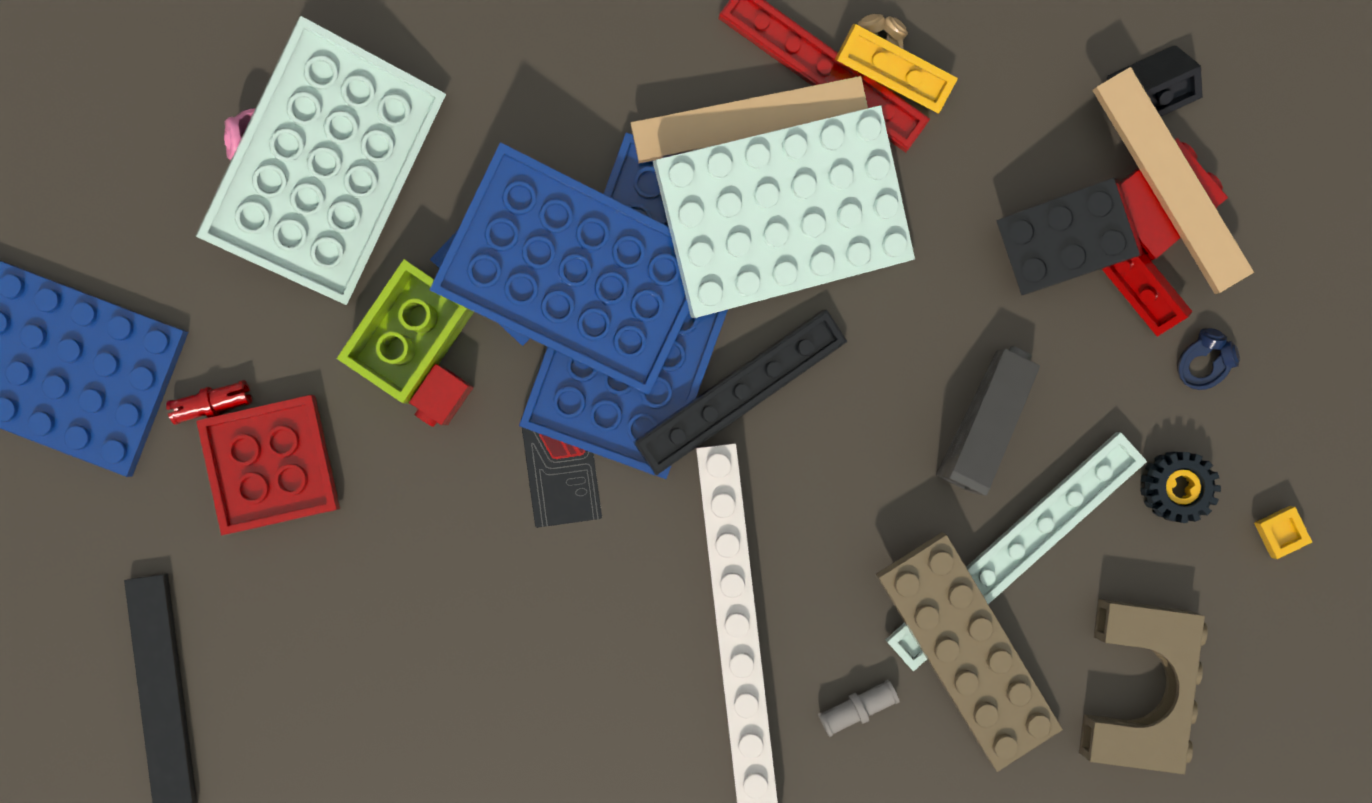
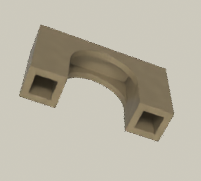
(1163, 736)

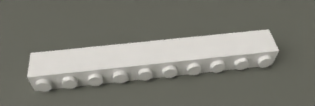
(736, 624)

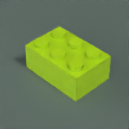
(404, 333)

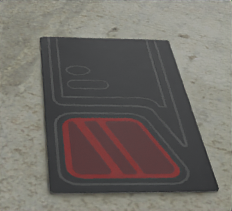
(560, 481)

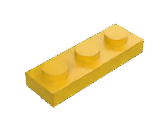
(896, 68)

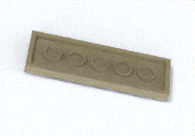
(969, 651)

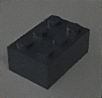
(1070, 236)

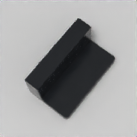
(1168, 79)

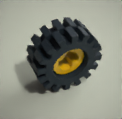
(1199, 491)

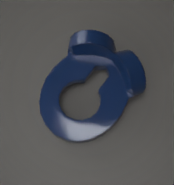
(1207, 341)

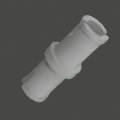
(858, 708)

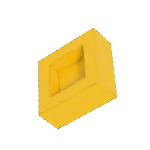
(1283, 532)

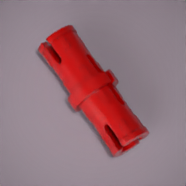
(209, 402)

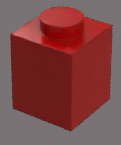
(440, 396)

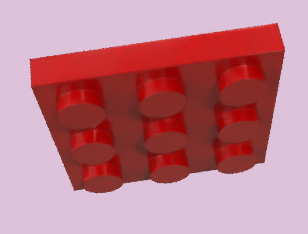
(268, 464)

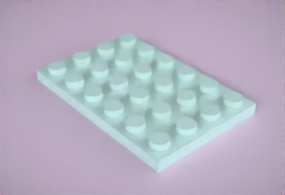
(321, 162)
(784, 211)

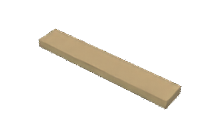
(744, 118)
(1173, 181)

